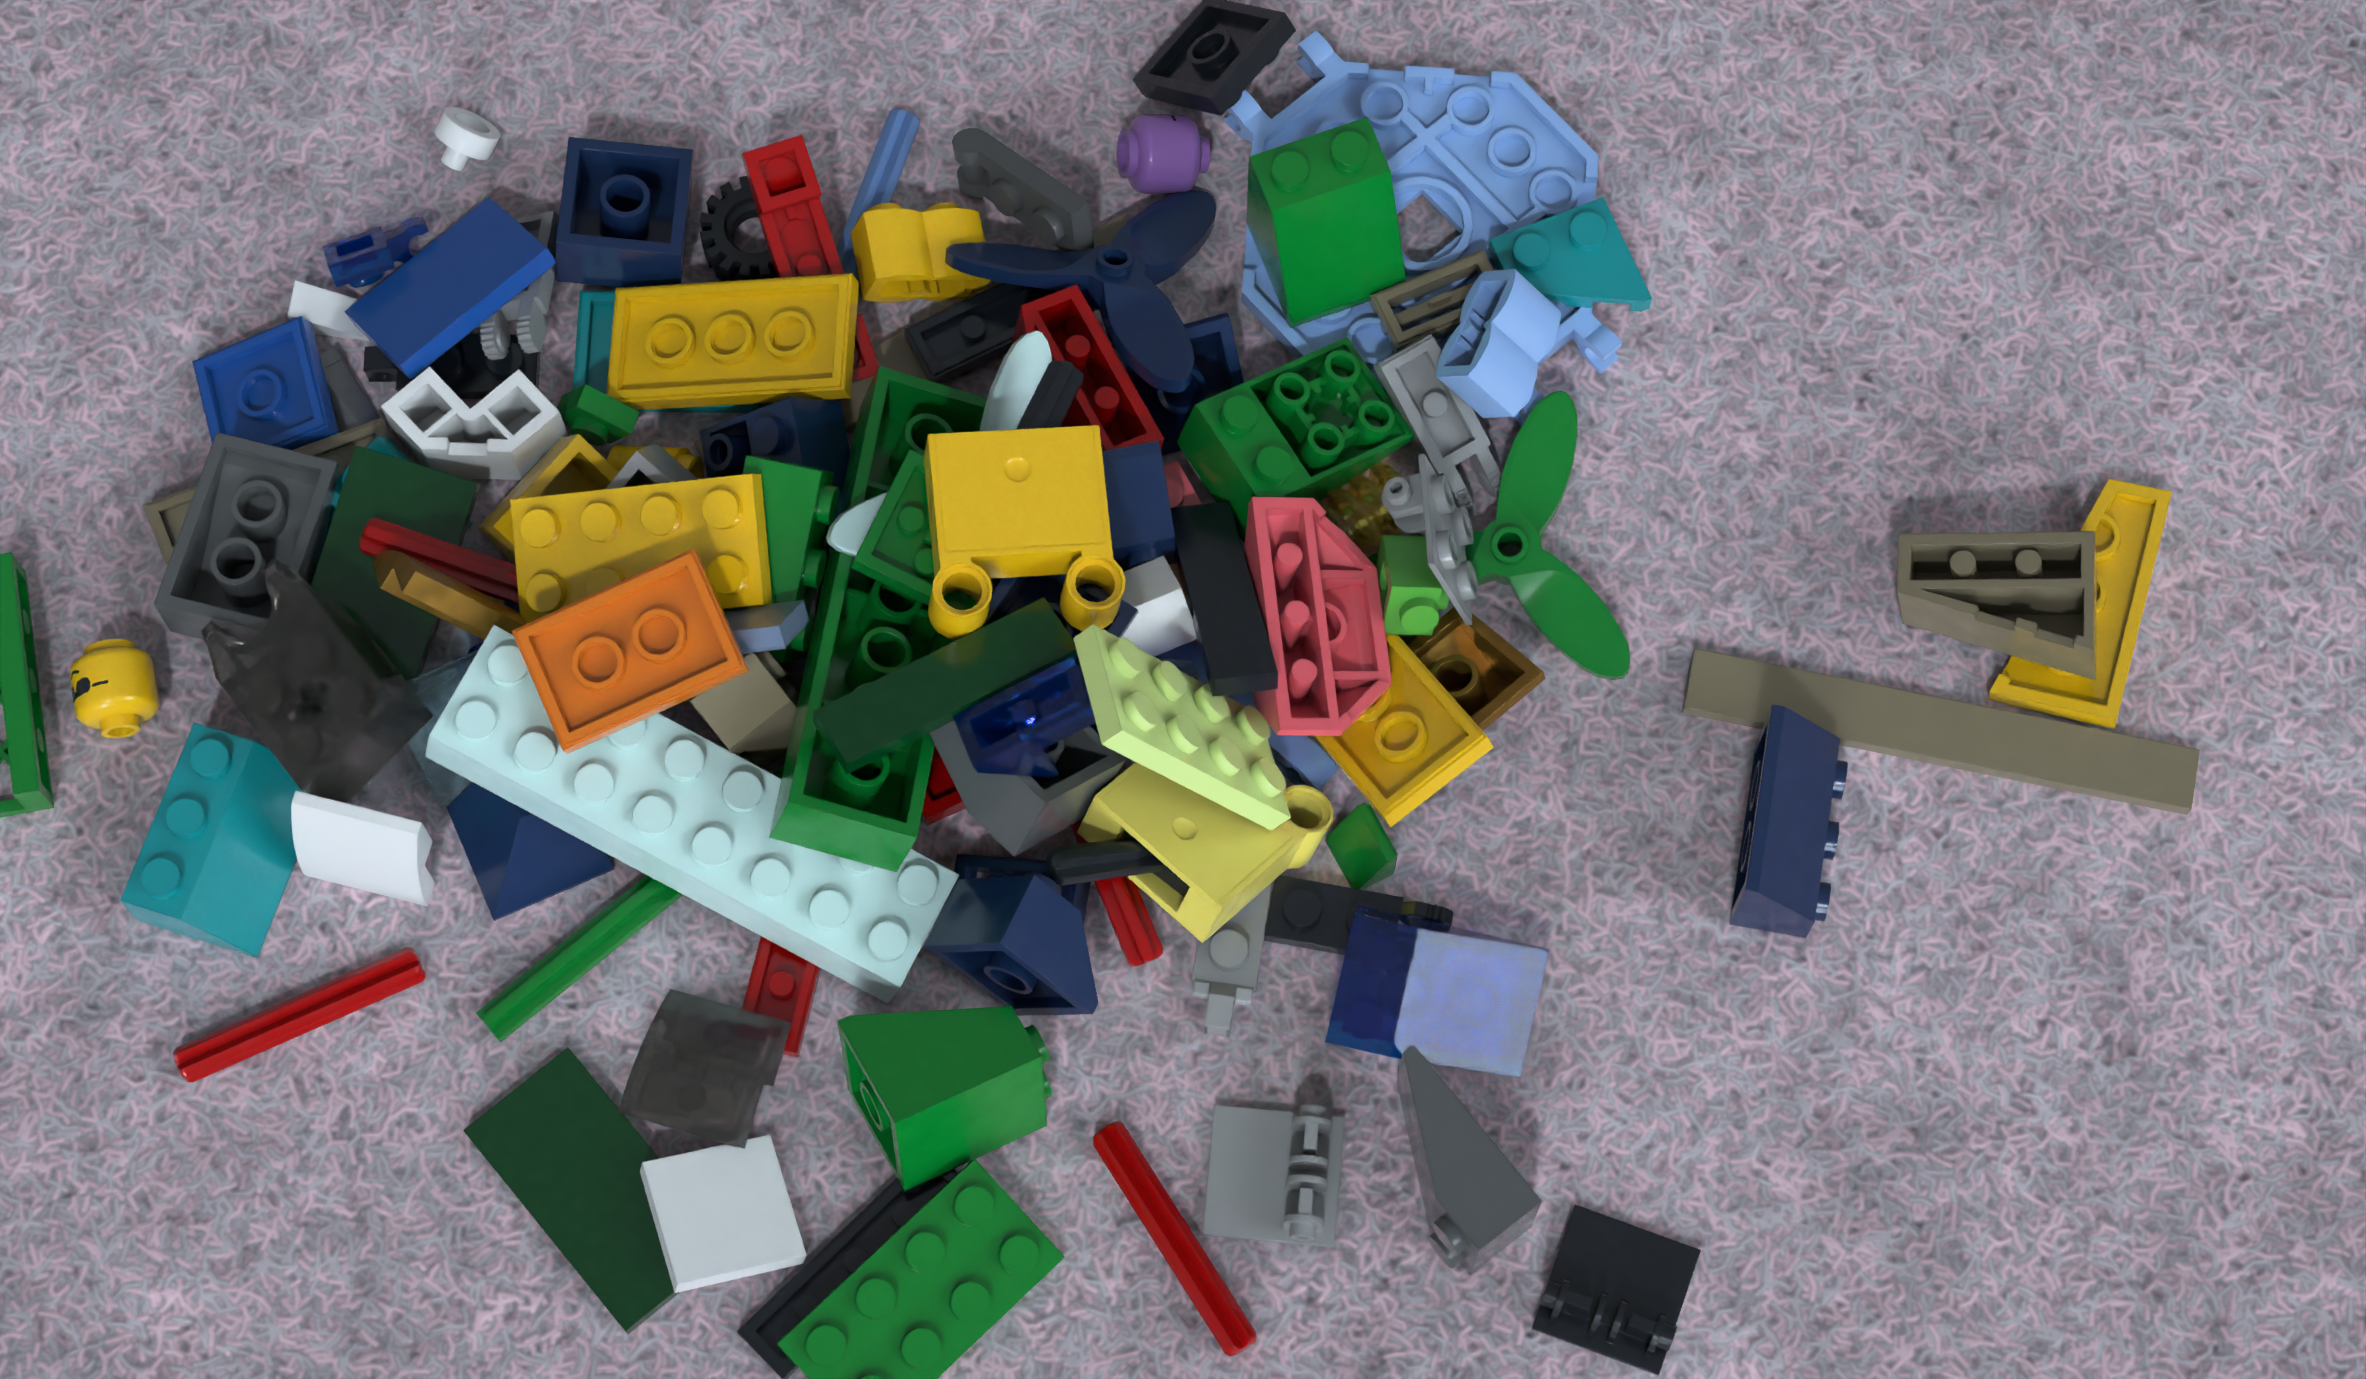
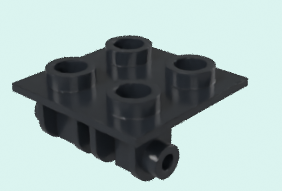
(1616, 1290)

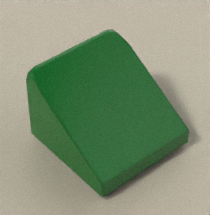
(1362, 848)

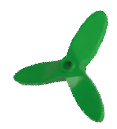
(1546, 588)

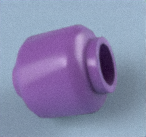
(1162, 153)

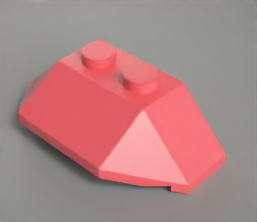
(1319, 618)

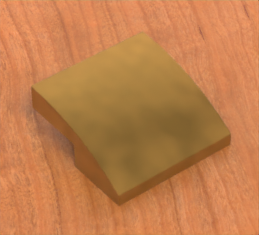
(443, 595)

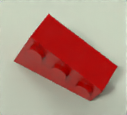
(1107, 391)

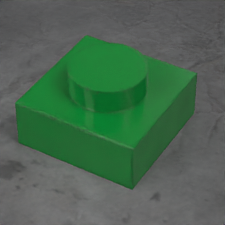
(596, 415)

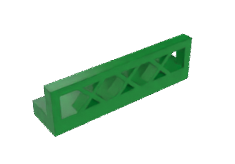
(21, 698)

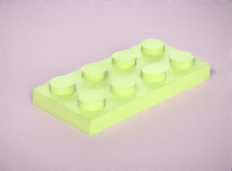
(1179, 729)

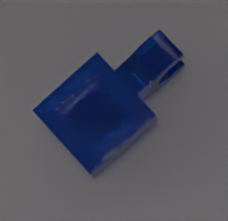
(366, 256)

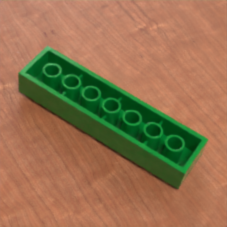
(861, 636)

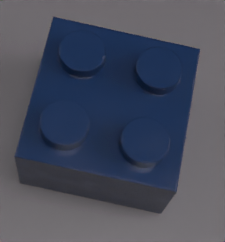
(623, 214)

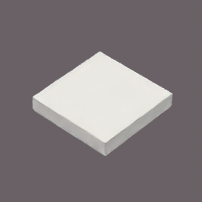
(722, 1213)

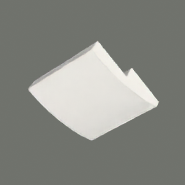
(361, 848)

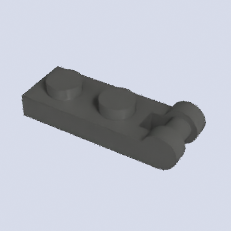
(1022, 190)

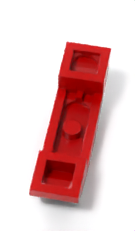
(797, 227)

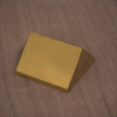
(1476, 667)

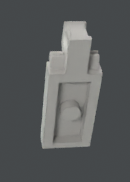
(1230, 964)

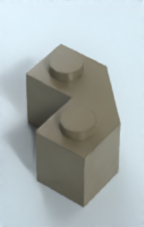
(752, 711)

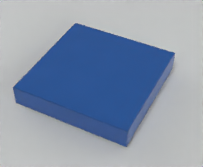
(268, 388)

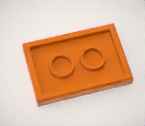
(630, 651)

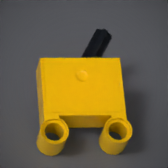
(1021, 509)

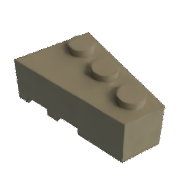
(2005, 593)

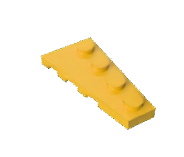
(2127, 540)

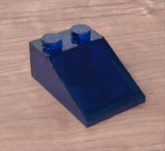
(1439, 987)

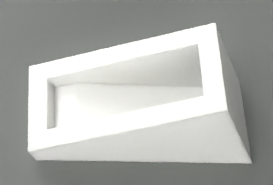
(324, 311)

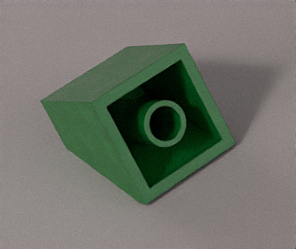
(1325, 221)
(944, 1084)

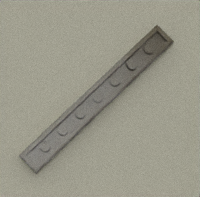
(1948, 731)

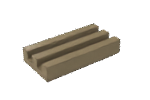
(1439, 327)

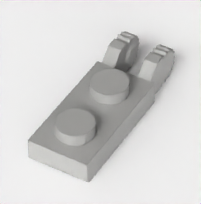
(530, 303)
(1440, 419)

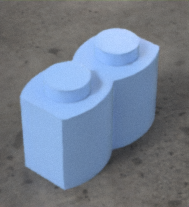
(1498, 344)

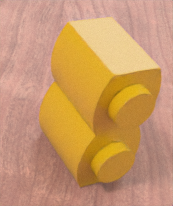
(904, 252)

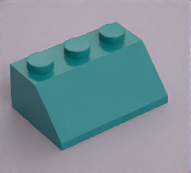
(217, 844)

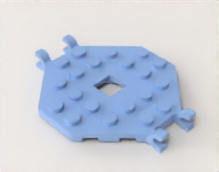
(1469, 145)

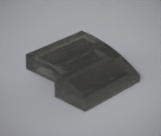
(704, 1068)

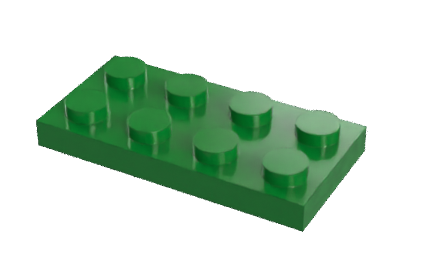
(926, 1288)

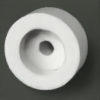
(465, 137)

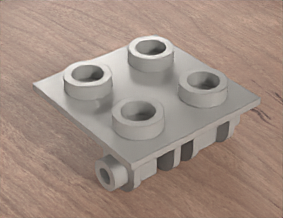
(1426, 507)
(1274, 1175)

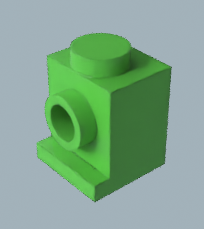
(1408, 586)

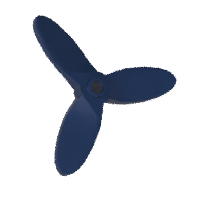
(1118, 281)

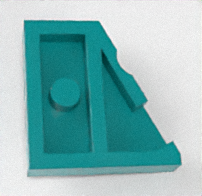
(1574, 258)

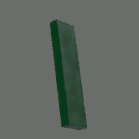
(942, 685)

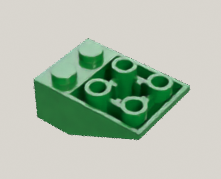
(1293, 431)

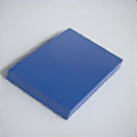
(450, 287)

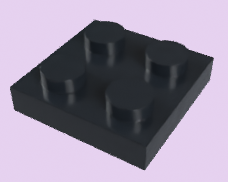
(1214, 55)

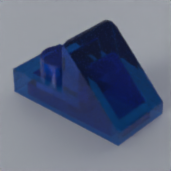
(1016, 726)

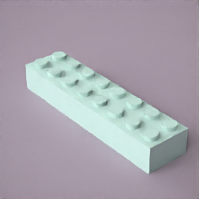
(690, 822)

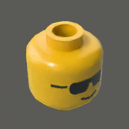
(114, 687)

